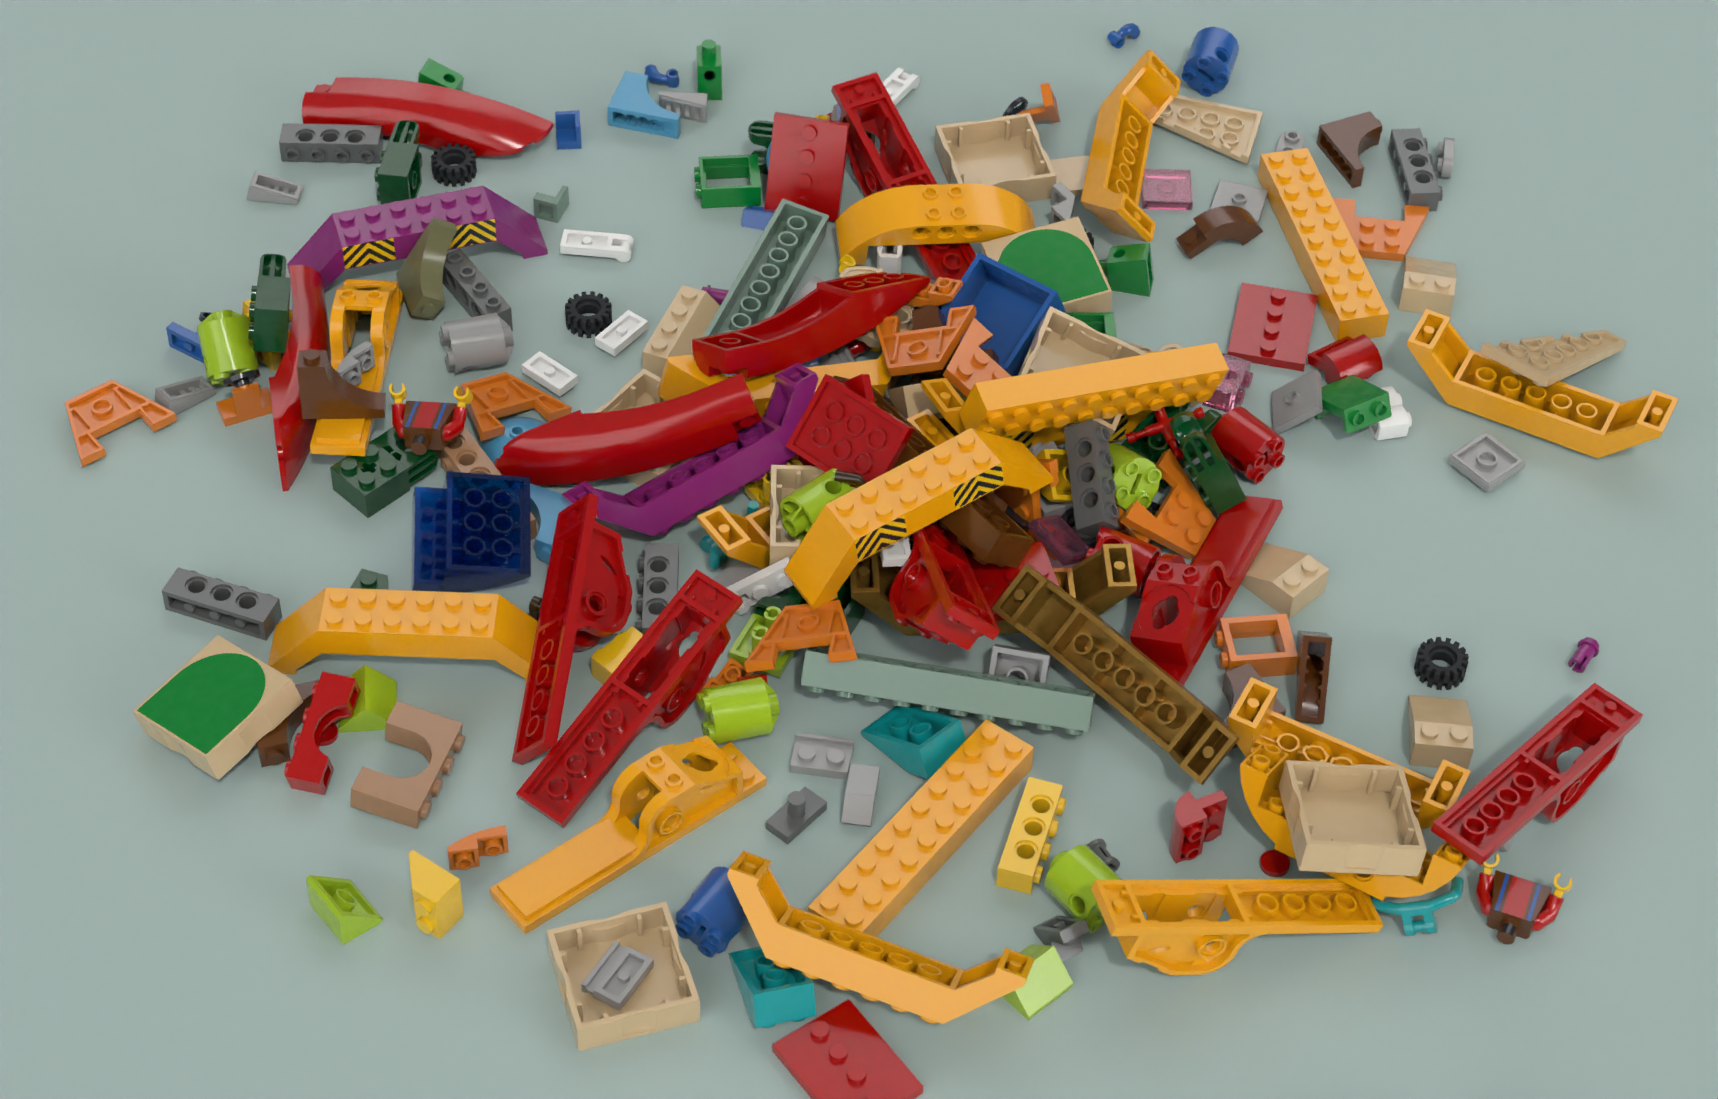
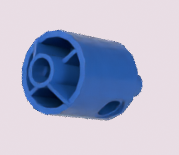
(1210, 60)
(712, 914)

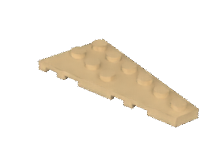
(1214, 125)
(1552, 360)

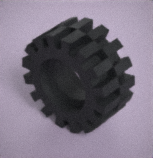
(463, 171)
(588, 304)
(1441, 675)

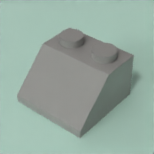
(1020, 663)

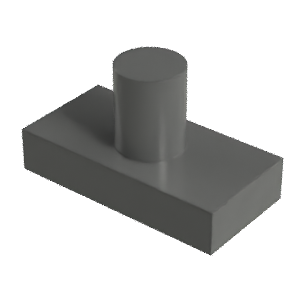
(796, 814)

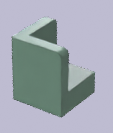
(551, 207)

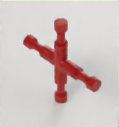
(1163, 426)

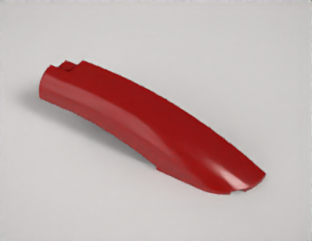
(441, 113)
(809, 328)
(307, 332)
(631, 439)

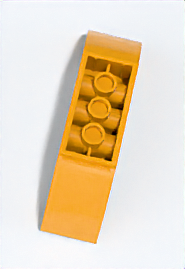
(1260, 784)

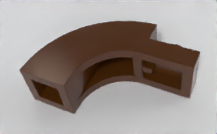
(1216, 225)

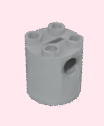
(476, 342)

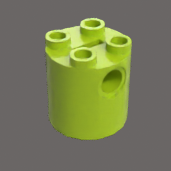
(226, 345)
(1133, 476)
(804, 505)
(738, 710)
(1071, 881)

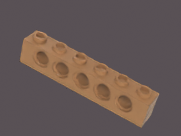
(467, 456)

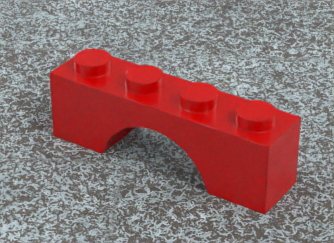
(332, 700)

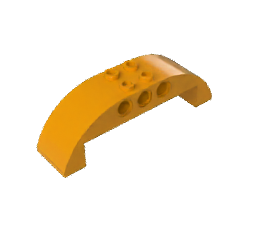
(931, 217)
(1257, 723)

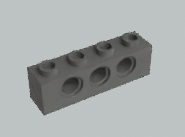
(331, 143)
(1414, 168)
(472, 288)
(1089, 458)
(658, 583)
(222, 603)

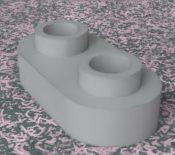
(1290, 141)
(1446, 157)

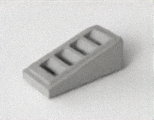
(697, 101)
(268, 189)
(183, 394)

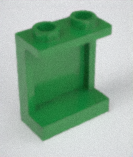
(1355, 402)

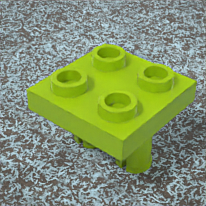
(751, 636)

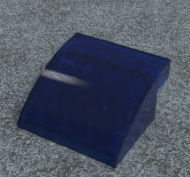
(471, 533)

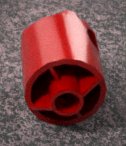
(1248, 444)
(1144, 554)

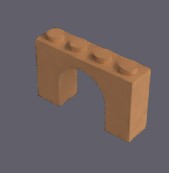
(410, 798)

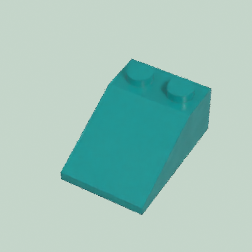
(916, 738)
(770, 991)

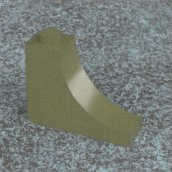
(423, 270)

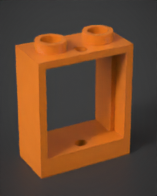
(1265, 664)

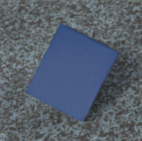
(568, 130)

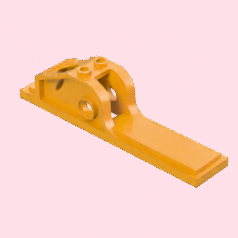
(384, 303)
(672, 807)
(1178, 936)

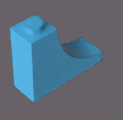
(636, 111)
(545, 508)

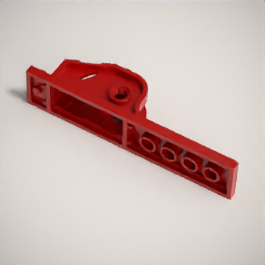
(899, 164)
(1200, 589)
(951, 601)
(577, 609)
(620, 706)
(1531, 779)

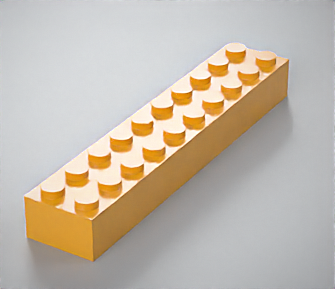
(1322, 245)
(1094, 390)
(926, 831)

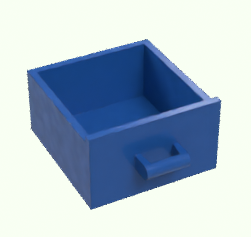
(1006, 306)

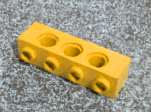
(1030, 835)

